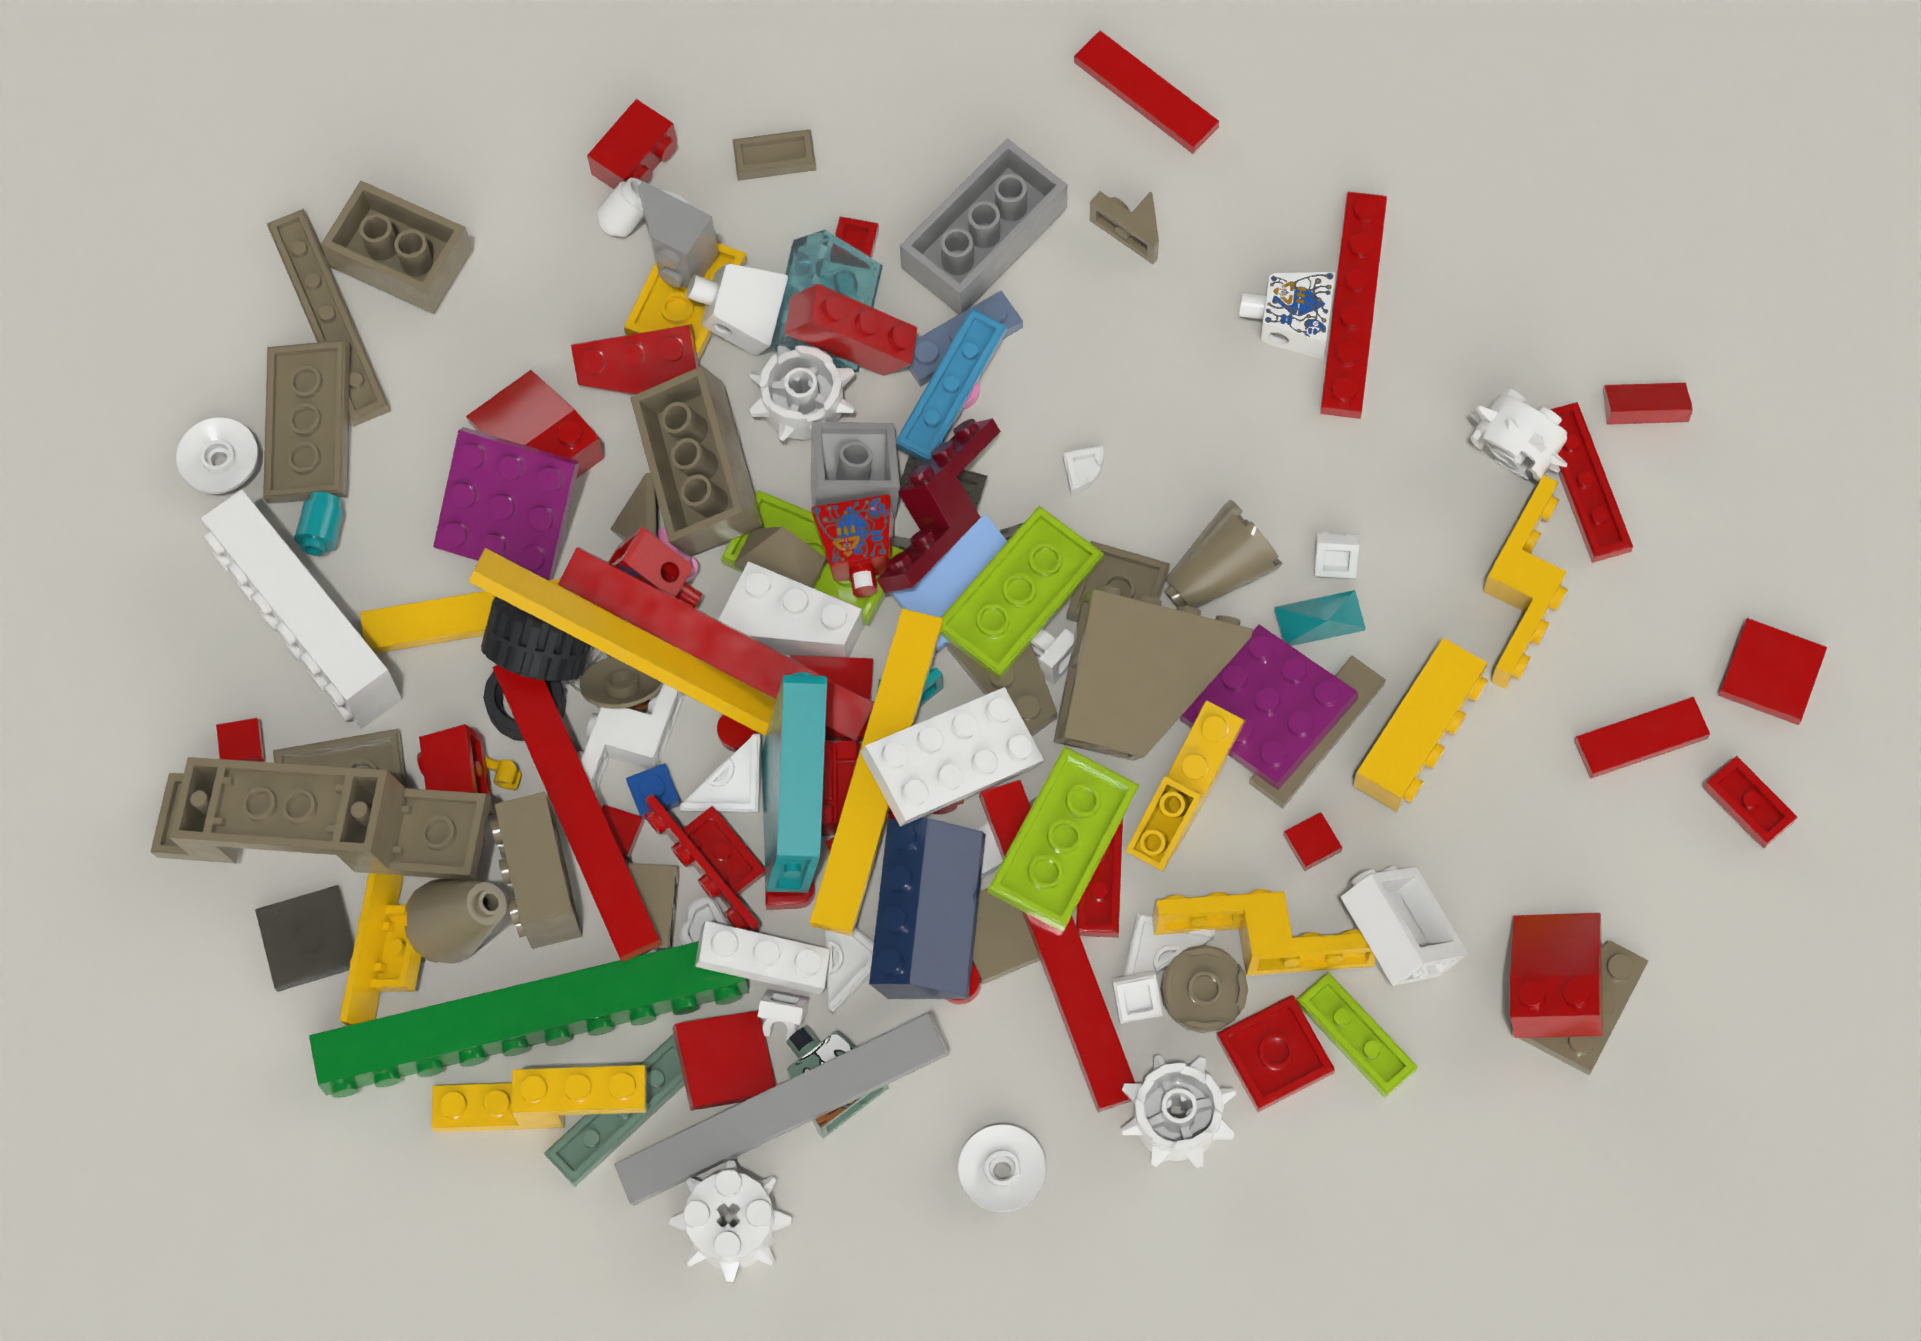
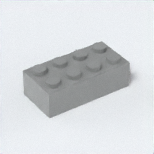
(984, 226)

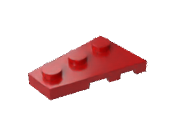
(635, 360)

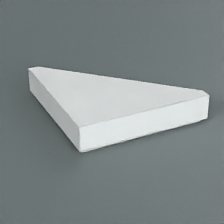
(732, 785)
(1155, 952)
(847, 966)

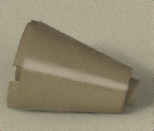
(1221, 559)
(452, 918)

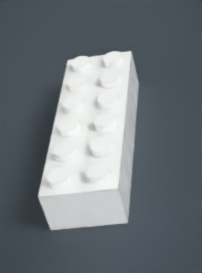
(299, 610)

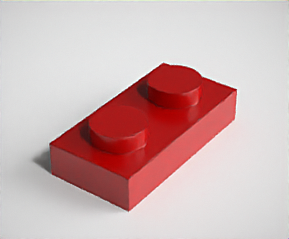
(1750, 802)

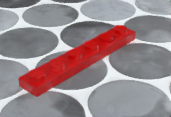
(1353, 305)

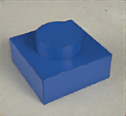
(655, 782)

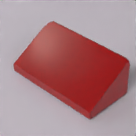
(1647, 403)

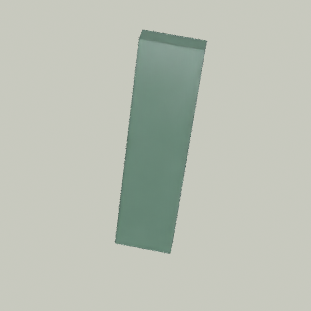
(601, 1134)

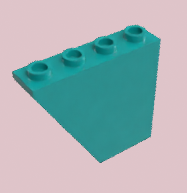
(794, 783)

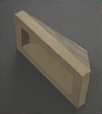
(639, 511)
(783, 554)

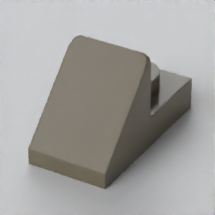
(1133, 229)

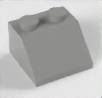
(679, 236)
(853, 462)

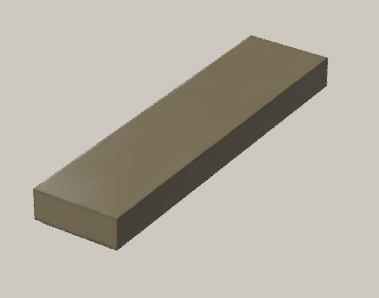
(1367, 685)

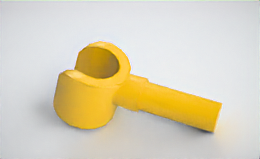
(506, 775)

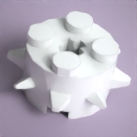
(782, 387)
(1520, 435)
(1190, 1090)
(728, 1246)

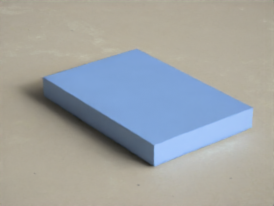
(953, 572)

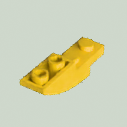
(1185, 786)

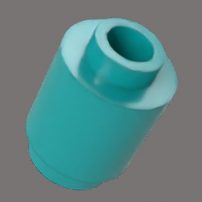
(319, 523)

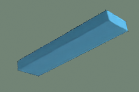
(951, 385)

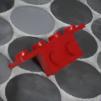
(716, 854)

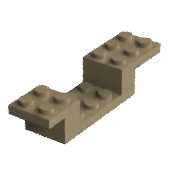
(320, 810)

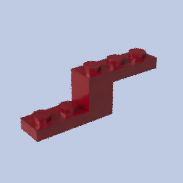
(938, 505)

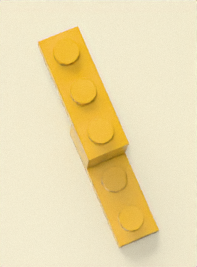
(1526, 582)
(1263, 932)
(539, 1098)

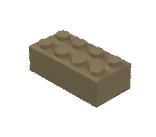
(696, 461)

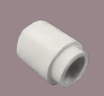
(621, 209)

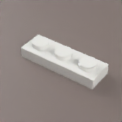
(762, 957)

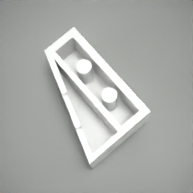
(791, 615)

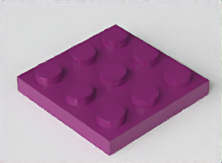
(506, 502)
(1283, 699)

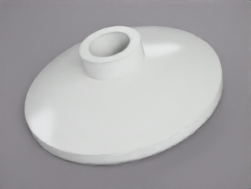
(213, 440)
(997, 1147)

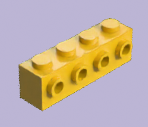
(1421, 724)

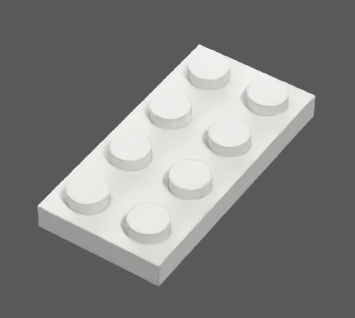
(952, 756)

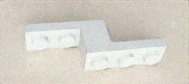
(630, 734)

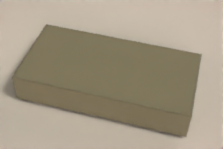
(774, 154)

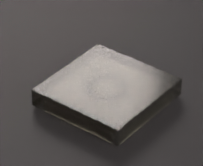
(306, 937)

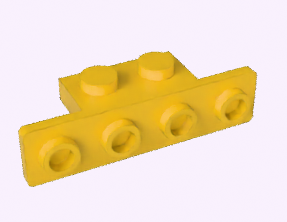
(381, 953)

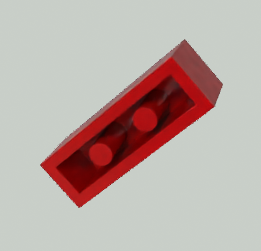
(850, 330)

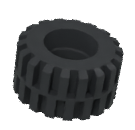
(531, 645)

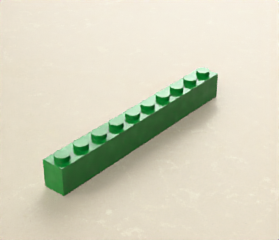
(517, 1018)

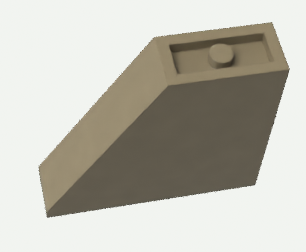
(1138, 670)

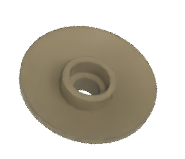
(616, 684)

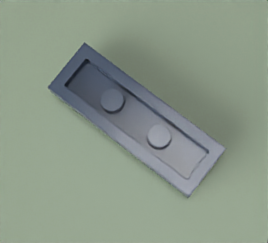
(932, 346)

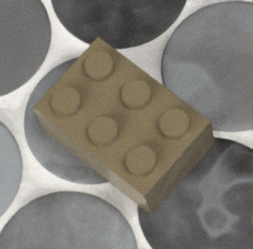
(396, 246)
(535, 871)

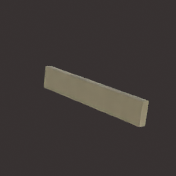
(327, 310)

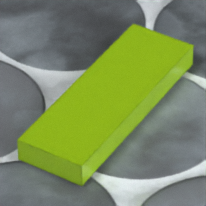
(1356, 1035)

